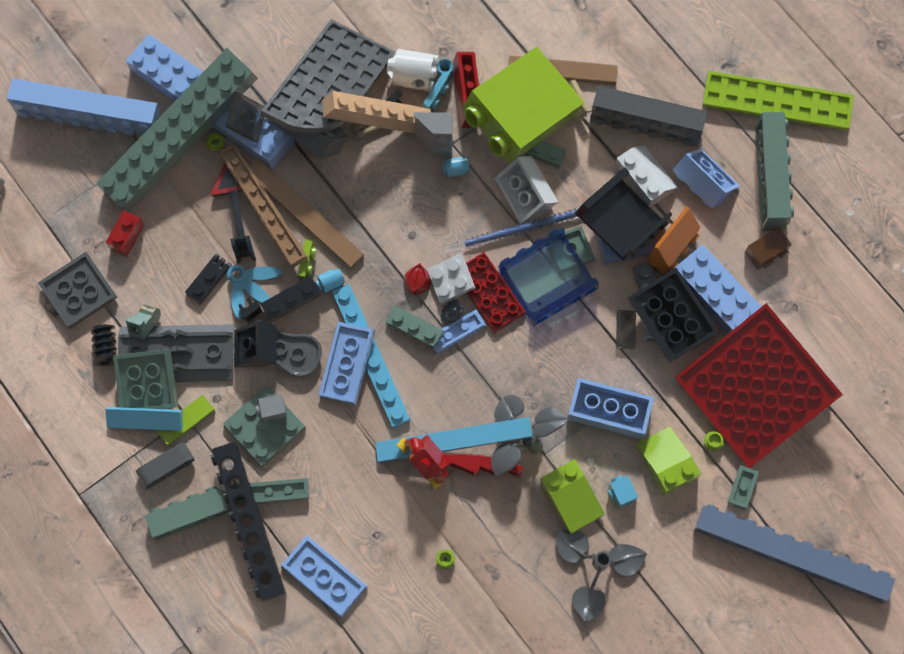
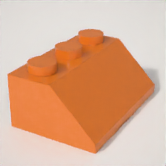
(675, 242)

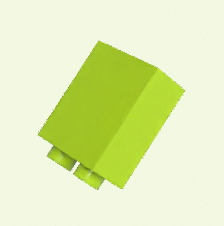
(522, 105)

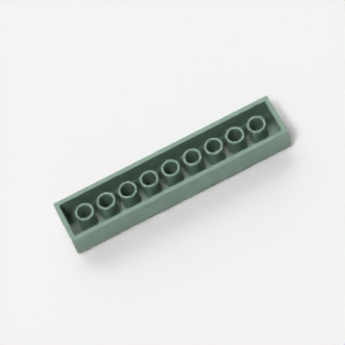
(176, 130)

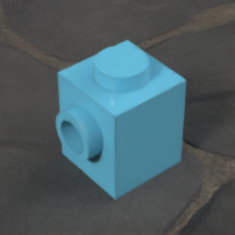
(622, 491)

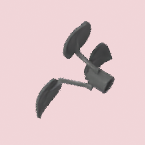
(546, 422)
(626, 561)

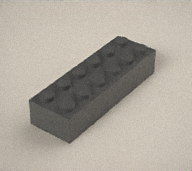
(648, 116)

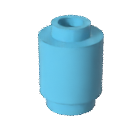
(455, 167)
(329, 280)

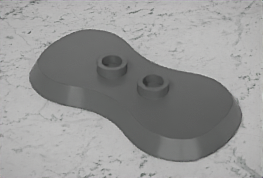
(296, 352)

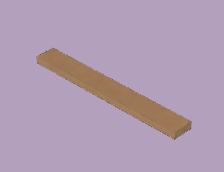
(263, 206)
(306, 215)

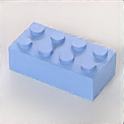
(610, 408)

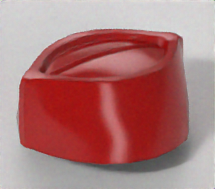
(417, 280)

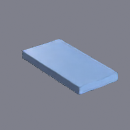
(346, 363)
(324, 576)

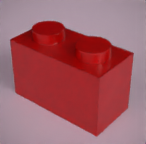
(125, 233)

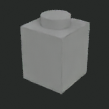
(271, 408)

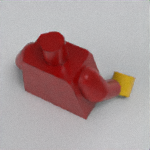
(427, 459)

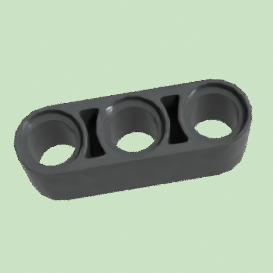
(165, 465)

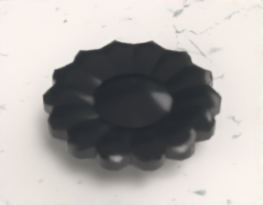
(452, 311)

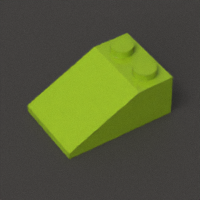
(668, 460)
(572, 496)

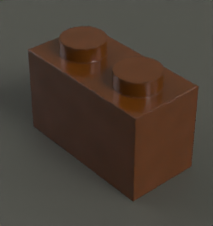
(768, 248)

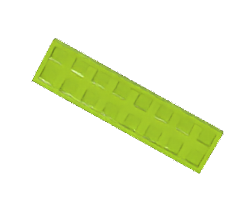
(798, 102)

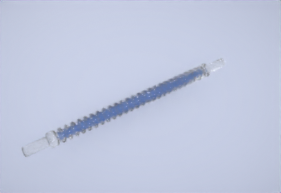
(461, 244)

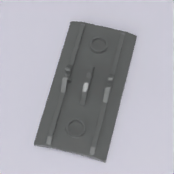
(196, 350)

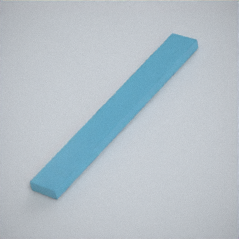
(462, 438)

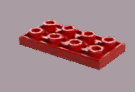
(492, 294)

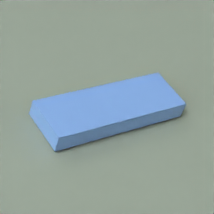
(460, 330)

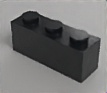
(290, 299)

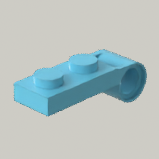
(441, 86)

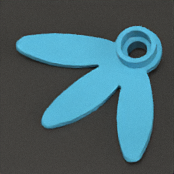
(245, 282)

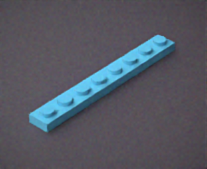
(375, 366)

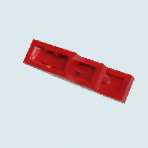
(474, 463)

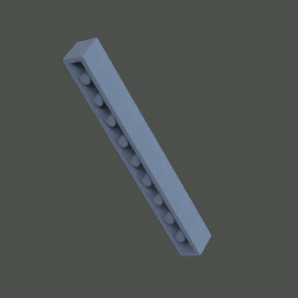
(794, 554)

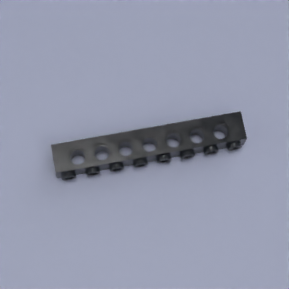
(219, 457)

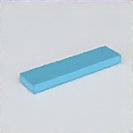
(144, 418)

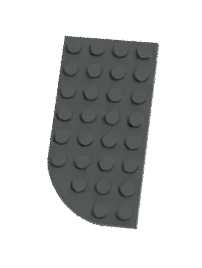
(334, 62)

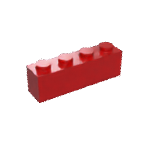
(465, 80)

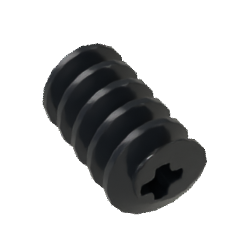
(102, 344)

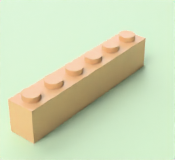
(370, 111)

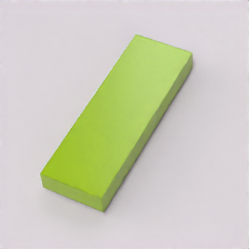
(192, 415)

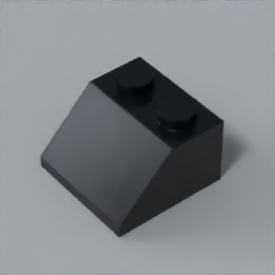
(255, 345)

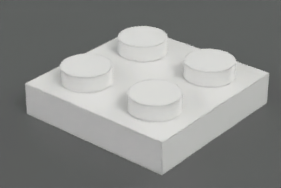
(451, 278)

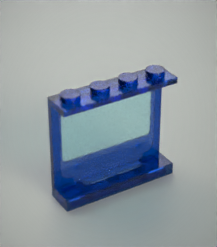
(547, 277)

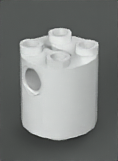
(412, 70)

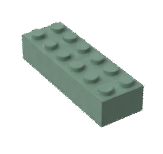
(773, 171)

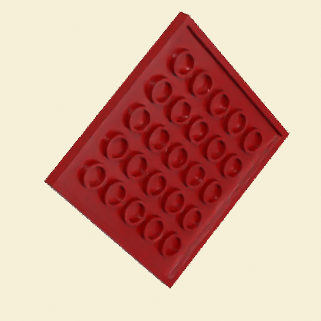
(758, 385)

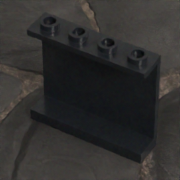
(621, 217)

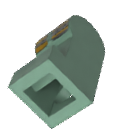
(144, 321)

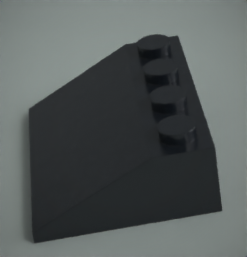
(673, 315)

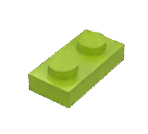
(305, 268)

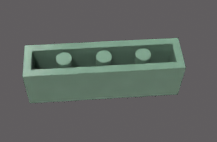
(187, 514)

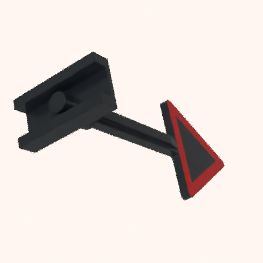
(225, 185)

